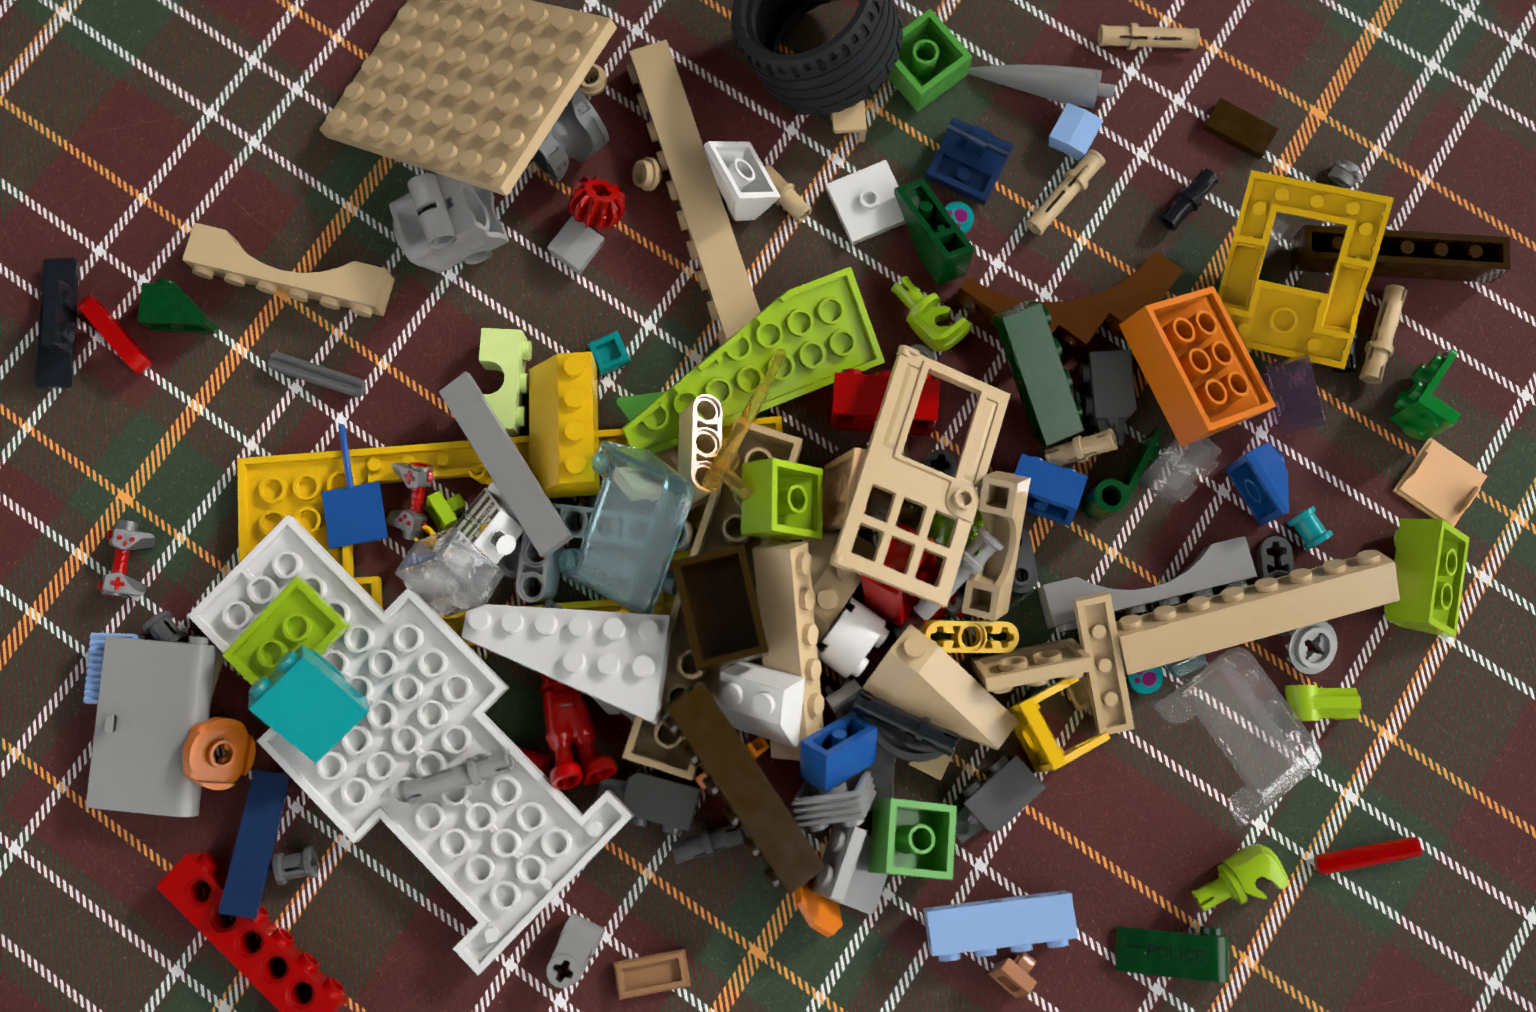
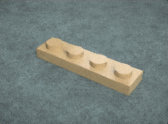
(1107, 682)

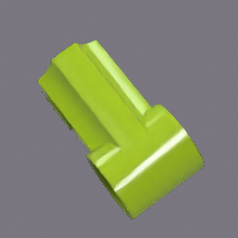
(1323, 703)

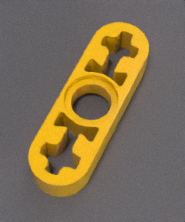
(982, 627)

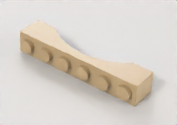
(353, 285)

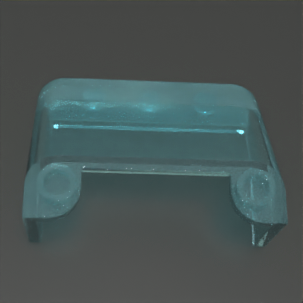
(630, 527)

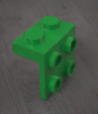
(1417, 409)

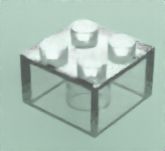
(449, 572)

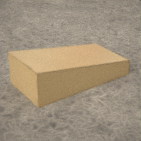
(1079, 693)

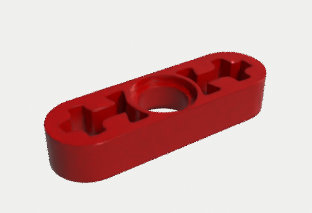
(114, 334)

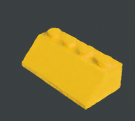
(564, 424)

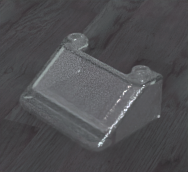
(1248, 724)

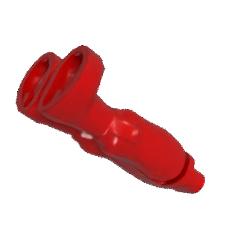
(570, 723)

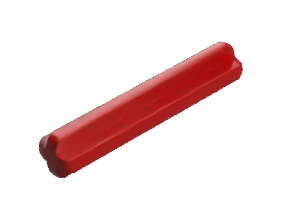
(1367, 855)

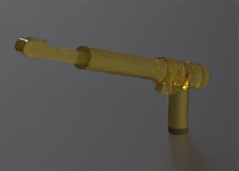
(726, 460)

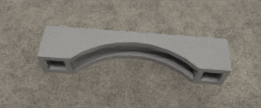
(1215, 566)

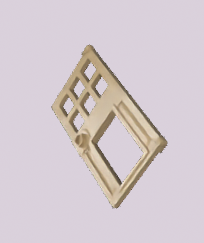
(917, 483)

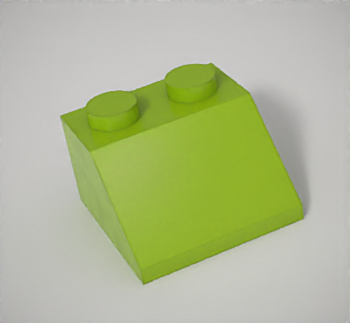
(783, 500)

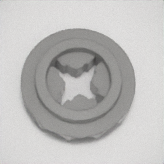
(1323, 639)

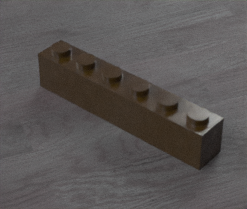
(1409, 254)
(743, 788)

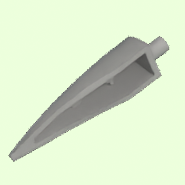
(1053, 82)

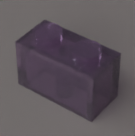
(1294, 394)

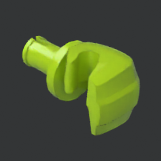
(925, 314)
(1239, 875)

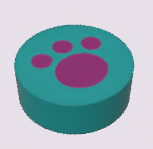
(962, 215)
(1145, 681)

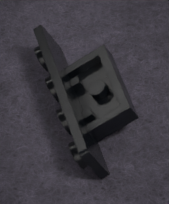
(57, 323)

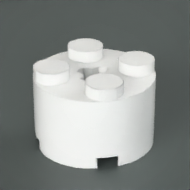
(851, 639)

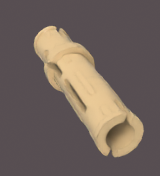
(1185, 36)
(1074, 181)
(1380, 344)

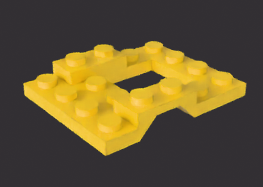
(1291, 318)

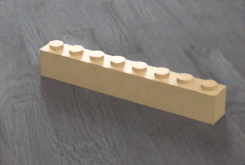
(1257, 610)

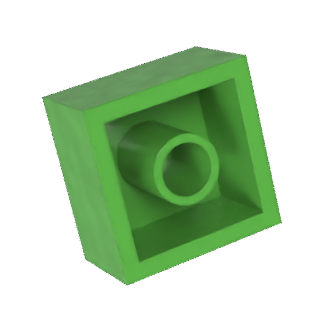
(928, 61)
(912, 839)

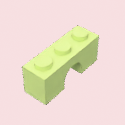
(507, 352)

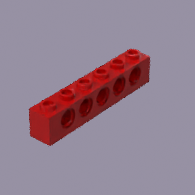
(183, 888)

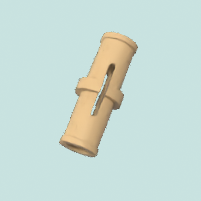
(1082, 448)

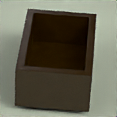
(720, 608)

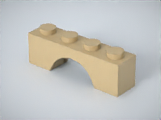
(1002, 512)

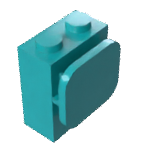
(307, 702)

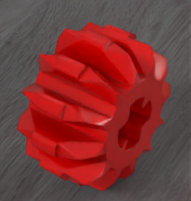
(596, 203)

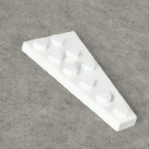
(595, 652)

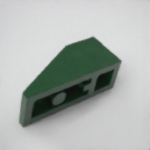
(935, 234)

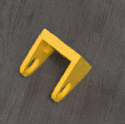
(1037, 738)

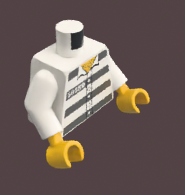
(488, 521)

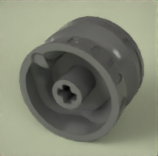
(574, 136)

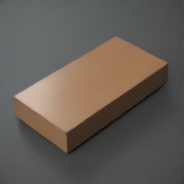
(652, 973)

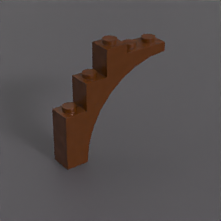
(1079, 319)

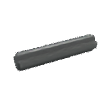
(316, 374)

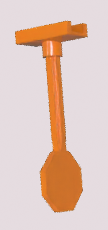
(818, 911)

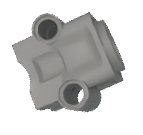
(446, 223)

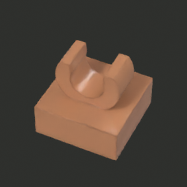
(1014, 975)

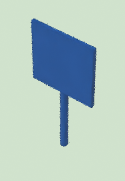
(353, 512)

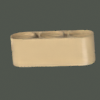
(706, 433)

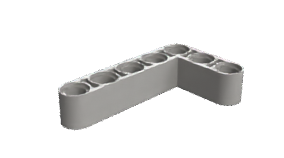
(547, 571)

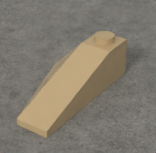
(932, 684)

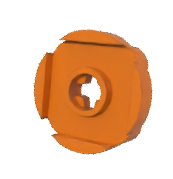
(199, 748)

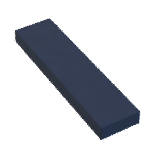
(255, 845)

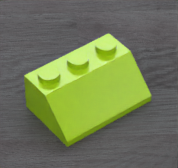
(1429, 576)

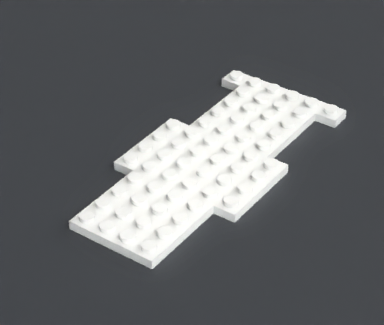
(427, 693)

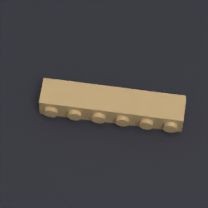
(789, 626)

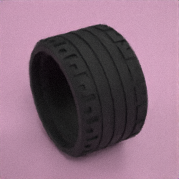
(829, 75)

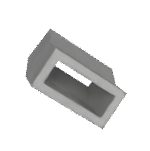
(575, 245)

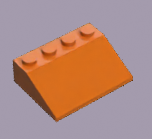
(1196, 365)

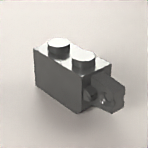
(1108, 390)
(997, 798)
(656, 801)

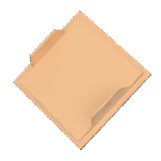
(1440, 483)

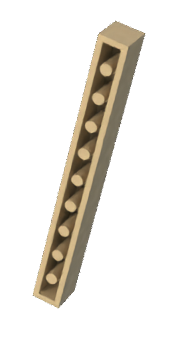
(693, 187)

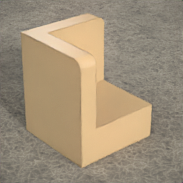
(851, 121)

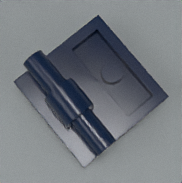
(969, 161)

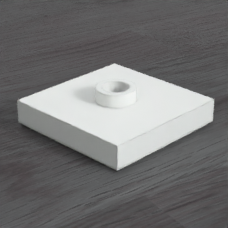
(866, 202)

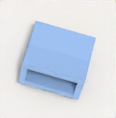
(1074, 131)

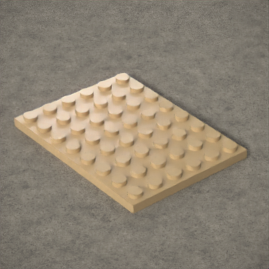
(469, 86)

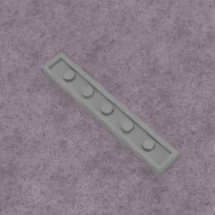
(505, 465)

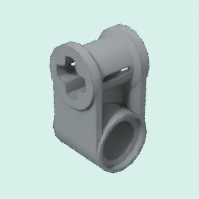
(577, 945)

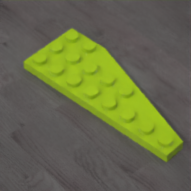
(816, 324)

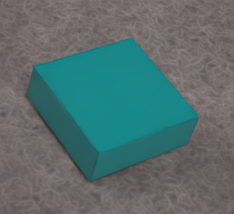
(609, 353)

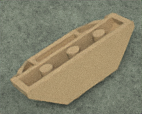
(831, 584)

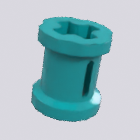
(1309, 528)

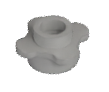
(1344, 173)

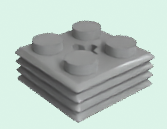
(843, 803)

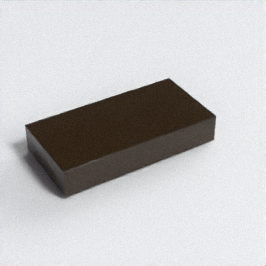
(1240, 129)

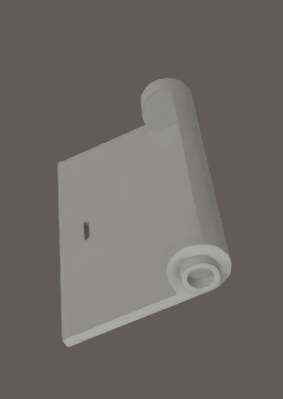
(143, 717)

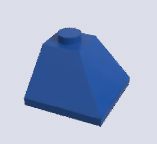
(1262, 482)

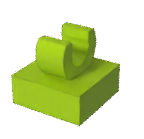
(443, 511)

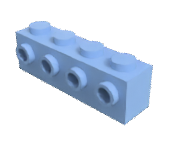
(1000, 924)

